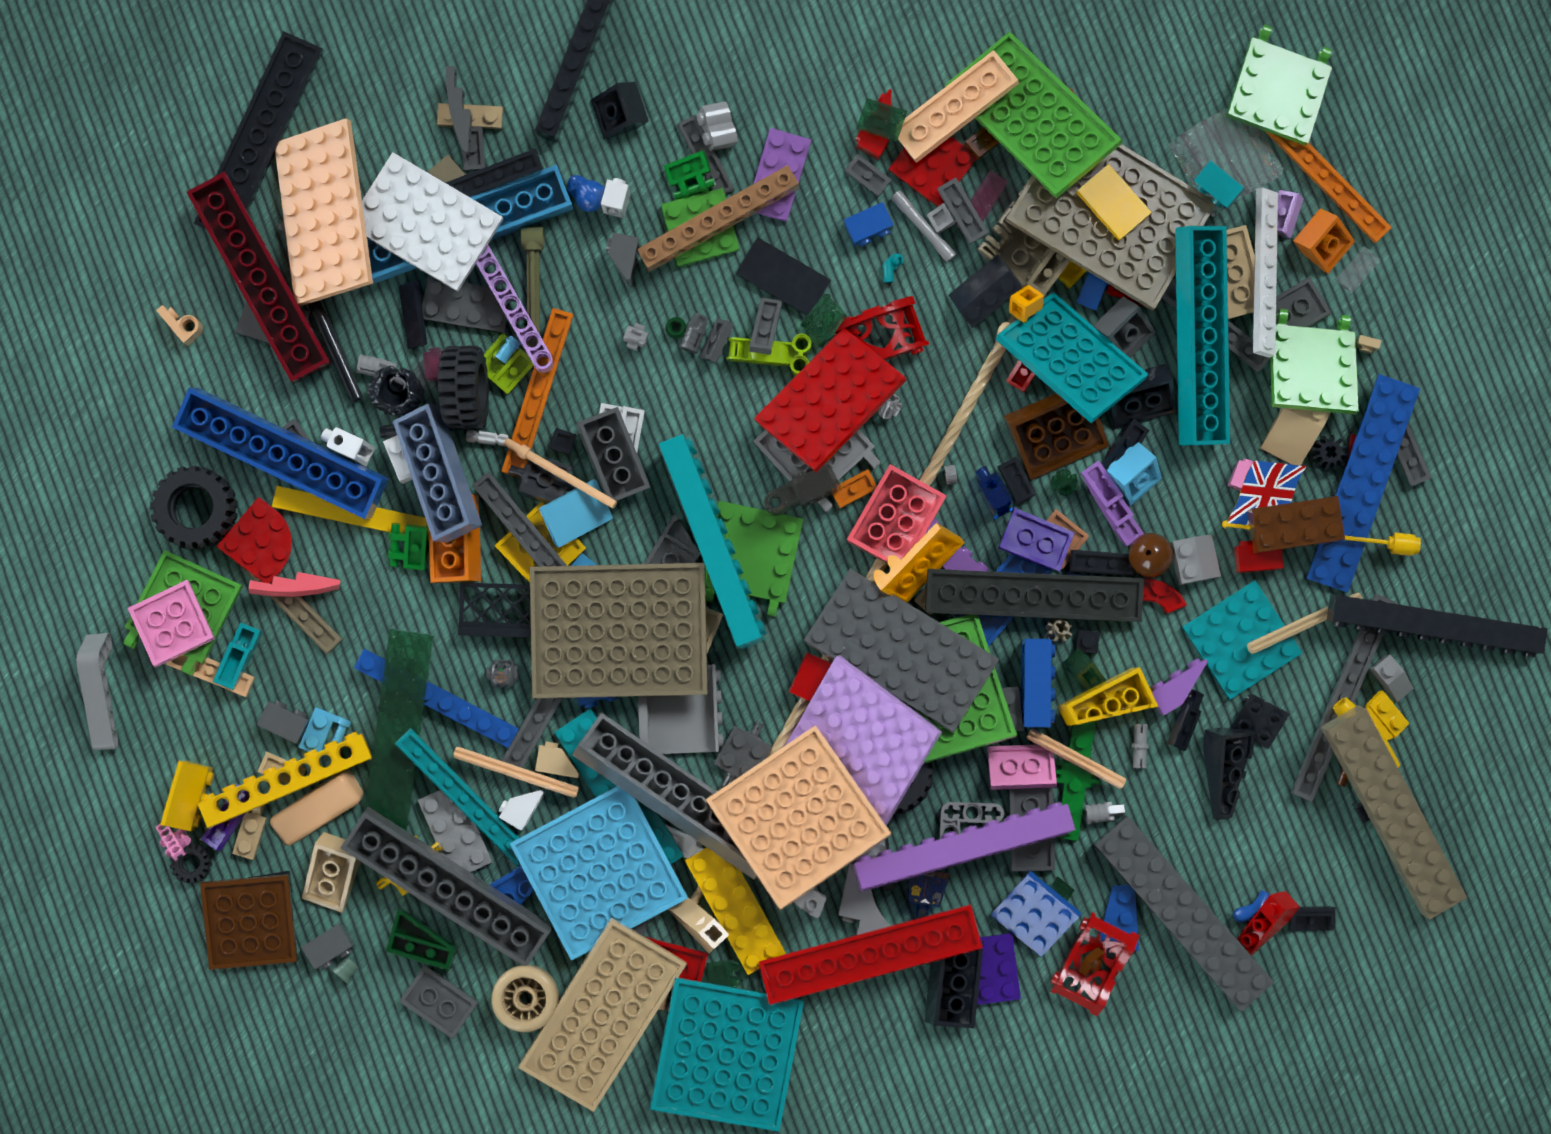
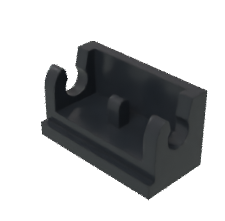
(1313, 919)

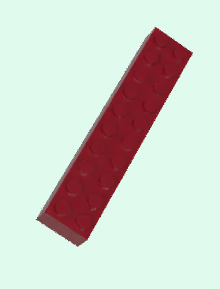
(258, 278)

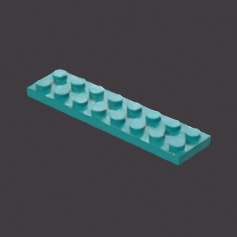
(570, 737)

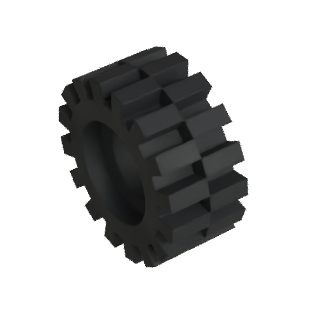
(204, 864)

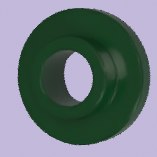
(675, 321)

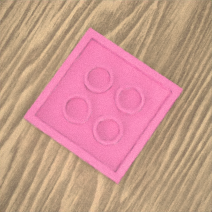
(171, 623)

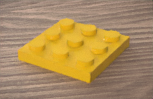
(519, 557)

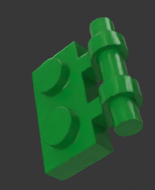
(686, 169)
(415, 546)

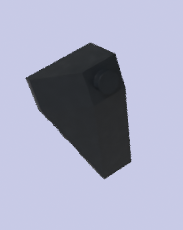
(1225, 760)

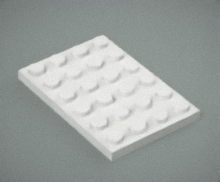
(427, 221)

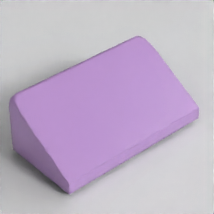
(1288, 211)

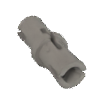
(1140, 745)

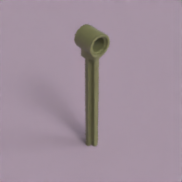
(532, 243)

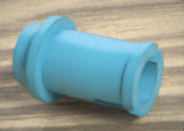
(508, 349)

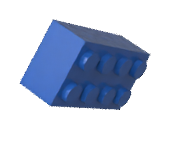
(1036, 683)

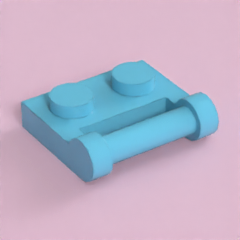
(319, 729)

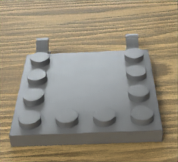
(841, 462)

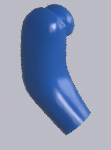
(1248, 912)

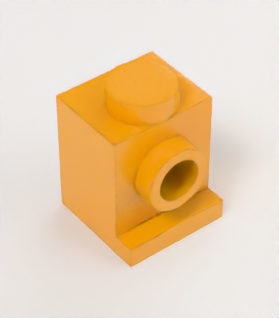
(1025, 303)

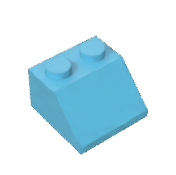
(1135, 473)

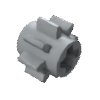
(636, 336)
(890, 408)

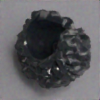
(395, 391)

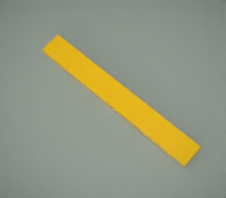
(309, 504)

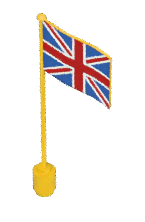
(1275, 485)

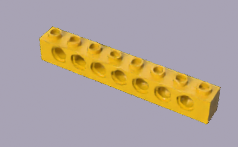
(214, 816)

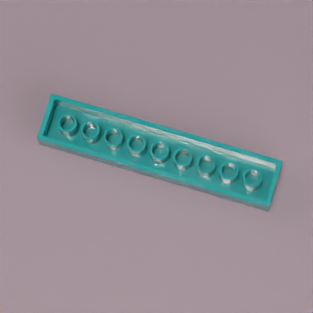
(1202, 335)
(712, 542)

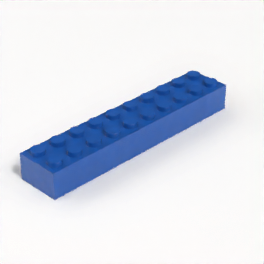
(280, 452)

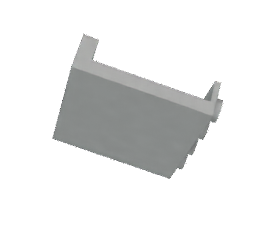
(683, 721)

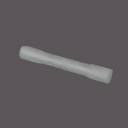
(939, 244)

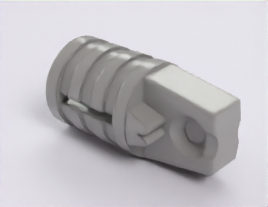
(369, 365)
(1103, 812)

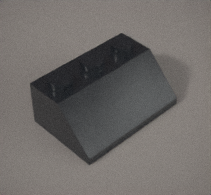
(986, 291)
(1148, 400)

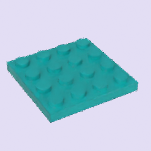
(1223, 637)

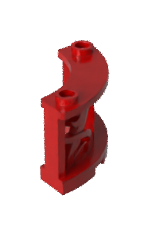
(897, 310)
(1100, 992)

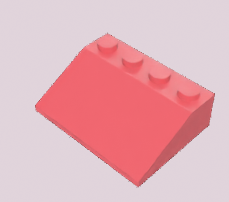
(896, 515)

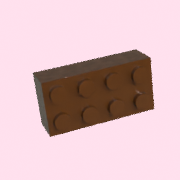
(1296, 524)

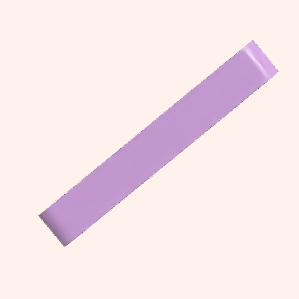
(517, 314)

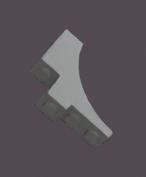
(860, 906)

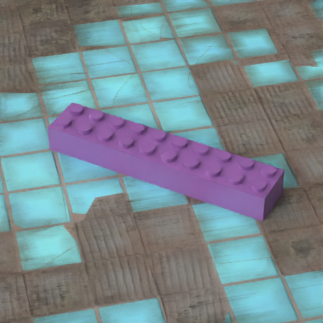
(964, 847)

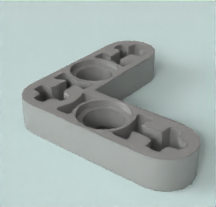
(954, 822)

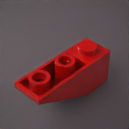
(872, 144)
(1268, 920)

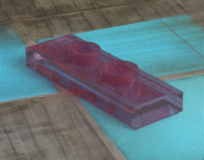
(988, 194)

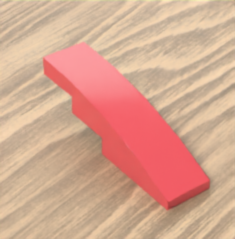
(303, 585)

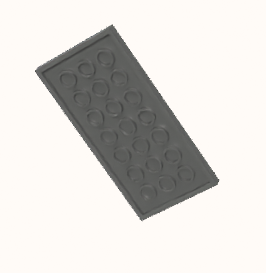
(902, 650)

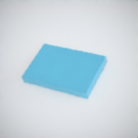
(574, 515)

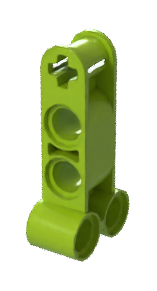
(782, 352)

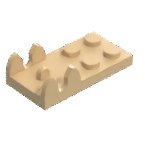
(1240, 272)

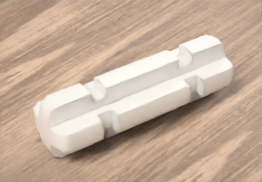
(486, 437)

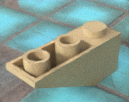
(699, 924)

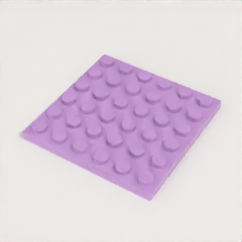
(870, 733)

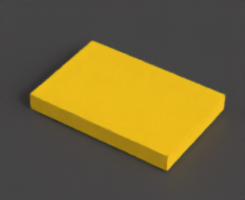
(1113, 202)

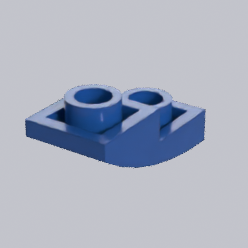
(1092, 292)

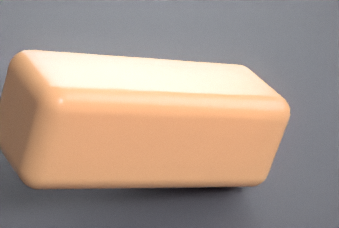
(317, 807)

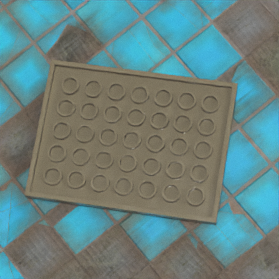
(1146, 256)
(618, 630)

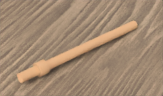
(526, 453)

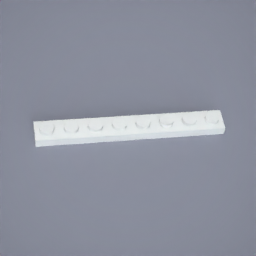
(1265, 272)

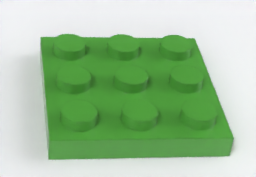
(682, 210)

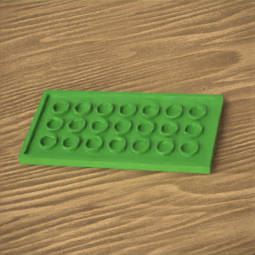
(1044, 121)

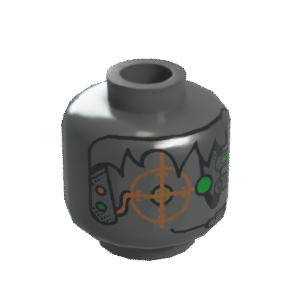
(502, 673)

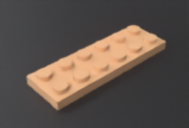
(956, 105)

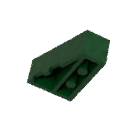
(419, 942)

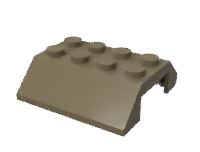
(1024, 255)

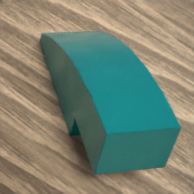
(237, 656)

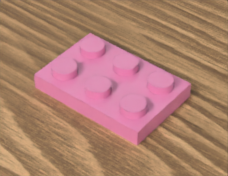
(1021, 767)

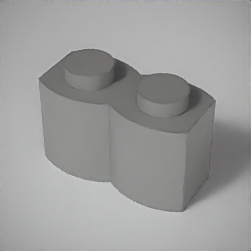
(717, 126)

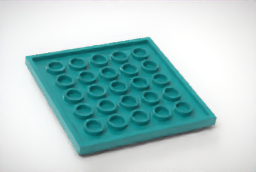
(726, 1055)

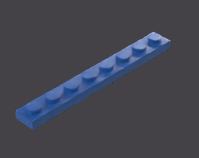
(448, 704)

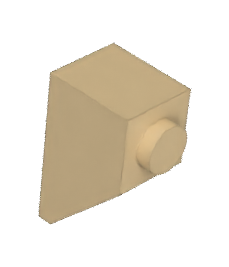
(555, 761)

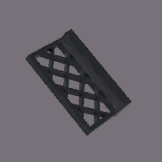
(493, 628)

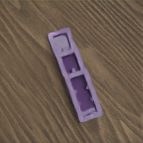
(1111, 503)

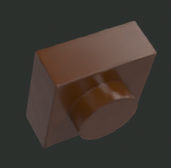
(1092, 962)

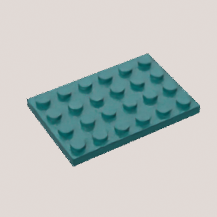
(1072, 358)

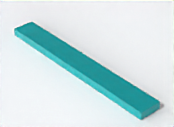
(458, 792)

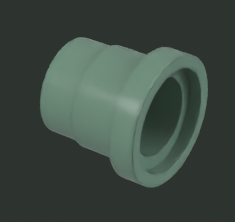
(345, 969)

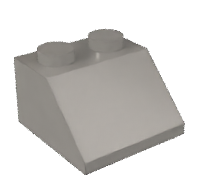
(1195, 559)

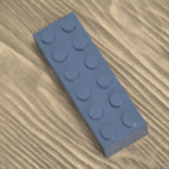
(437, 473)

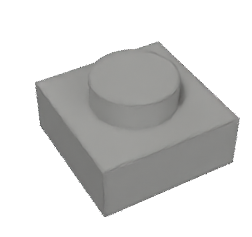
(941, 218)

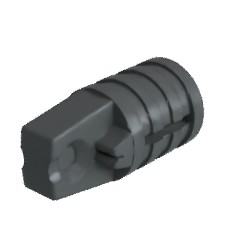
(694, 333)

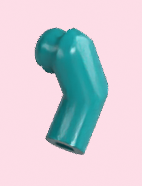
(890, 266)

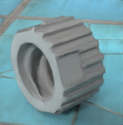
(950, 475)

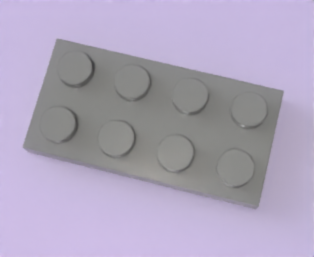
(455, 832)

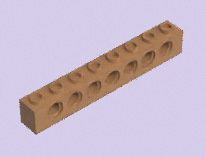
(718, 218)

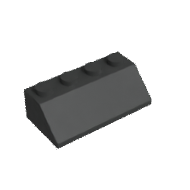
(612, 454)

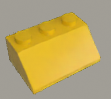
(185, 793)

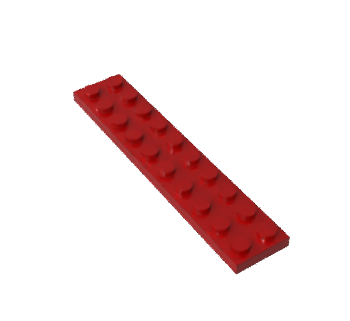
(870, 954)

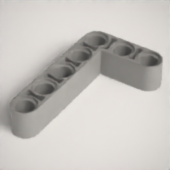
(95, 690)

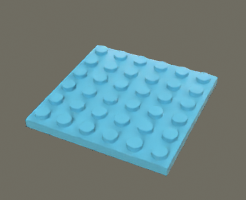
(598, 867)

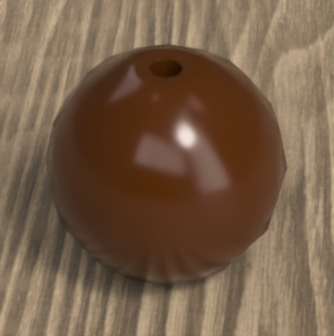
(1150, 554)

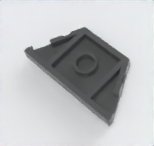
(674, 546)

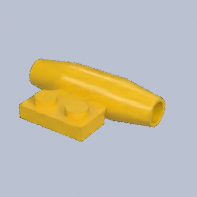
(1384, 714)

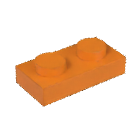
(855, 488)

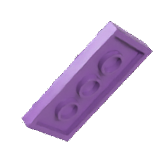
(779, 151)

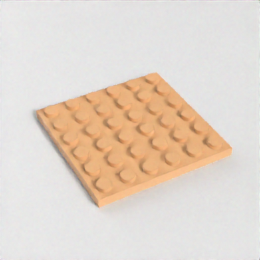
(798, 817)

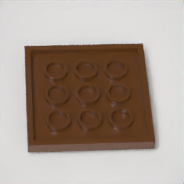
(249, 921)

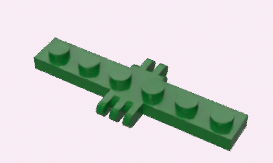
(1075, 778)

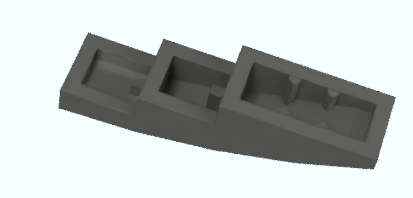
(460, 117)

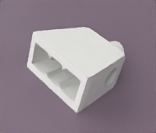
(348, 445)

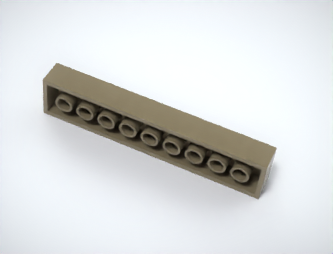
(1393, 812)

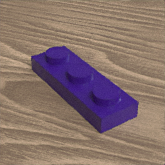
(219, 834)

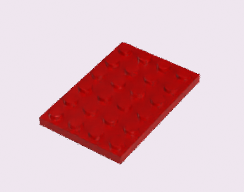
(830, 399)

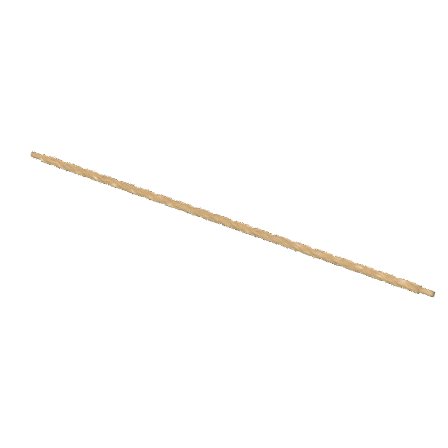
(927, 477)

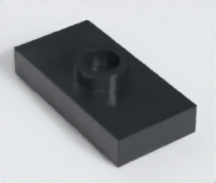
(1016, 480)

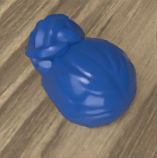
(586, 192)

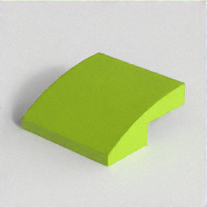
(508, 374)

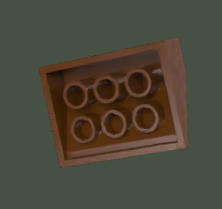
(1052, 435)

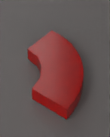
(1163, 595)

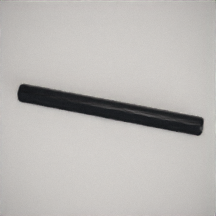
(335, 351)

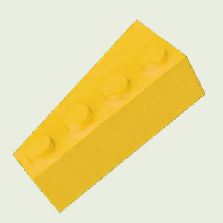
(1114, 697)

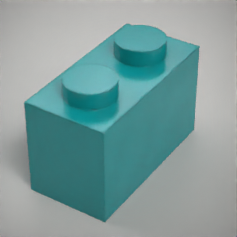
(1219, 185)

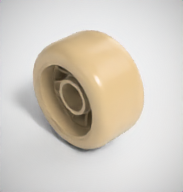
(508, 1003)

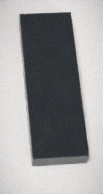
(413, 315)
(1100, 562)

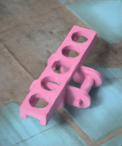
(178, 838)

